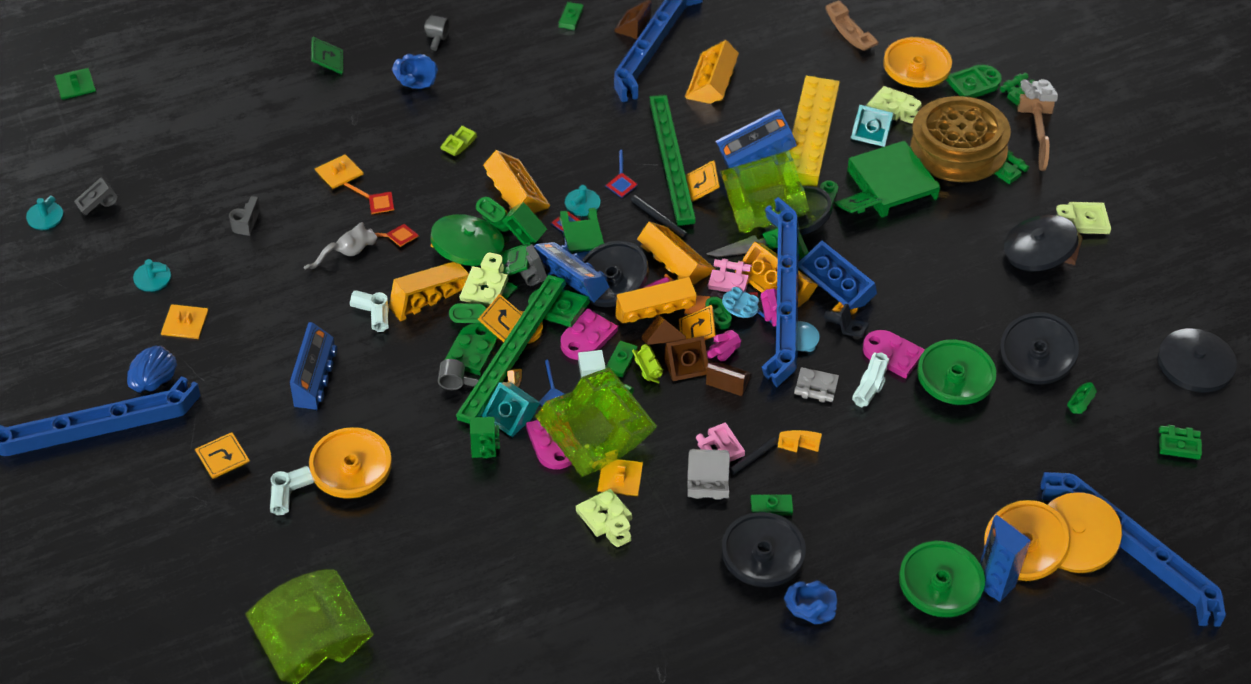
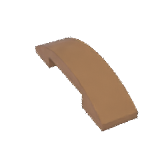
(847, 27)

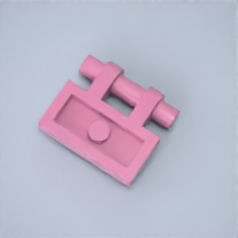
(725, 280)
(723, 440)

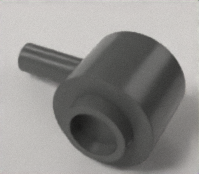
(437, 28)
(452, 375)

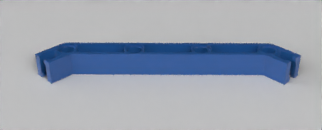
(646, 46)
(786, 293)
(99, 420)
(1149, 552)

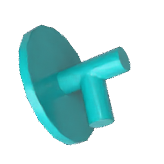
(581, 200)
(44, 214)
(152, 276)

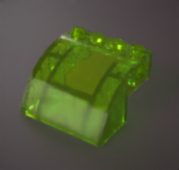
(758, 184)
(596, 421)
(308, 623)

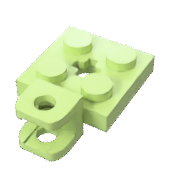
(899, 103)
(1077, 214)
(489, 274)
(613, 523)

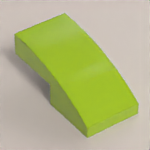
(459, 142)

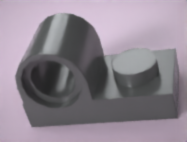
(98, 193)
(243, 220)
(535, 271)

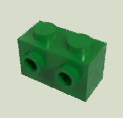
(524, 224)
(484, 437)

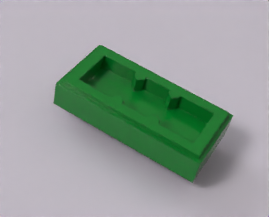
(571, 15)
(621, 358)
(775, 504)

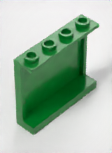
(892, 175)

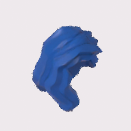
(415, 71)
(151, 369)
(812, 601)

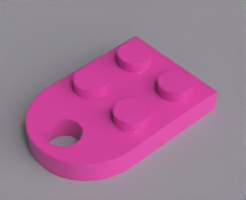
(587, 334)
(901, 353)
(545, 447)

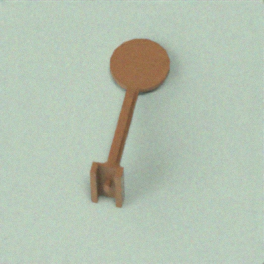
(1037, 108)

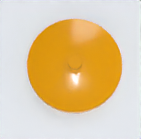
(917, 62)
(350, 462)
(1092, 529)
(1047, 534)

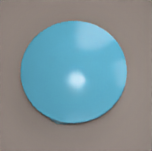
(740, 303)
(807, 337)

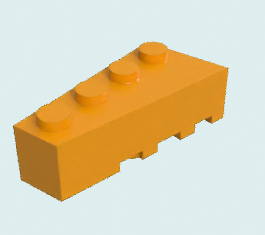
(425, 288)

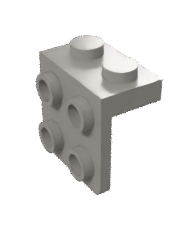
(708, 473)

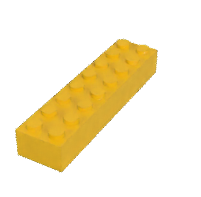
(813, 127)

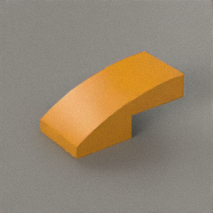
(794, 439)

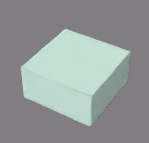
(590, 362)

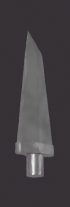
(737, 248)

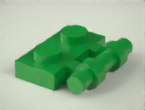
(1014, 93)
(1011, 172)
(1180, 442)

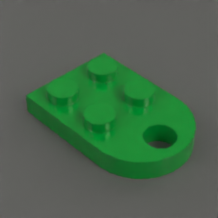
(975, 81)
(566, 307)
(472, 348)

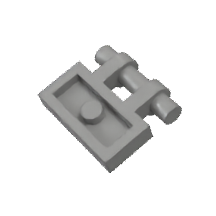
(1039, 89)
(819, 381)

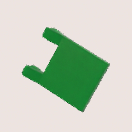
(583, 234)

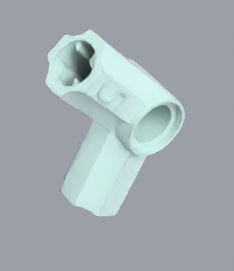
(376, 304)
(872, 380)
(282, 486)

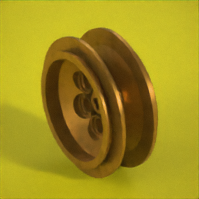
(960, 138)

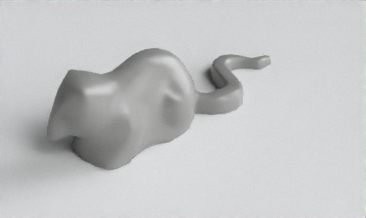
(348, 244)

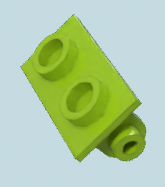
(650, 369)

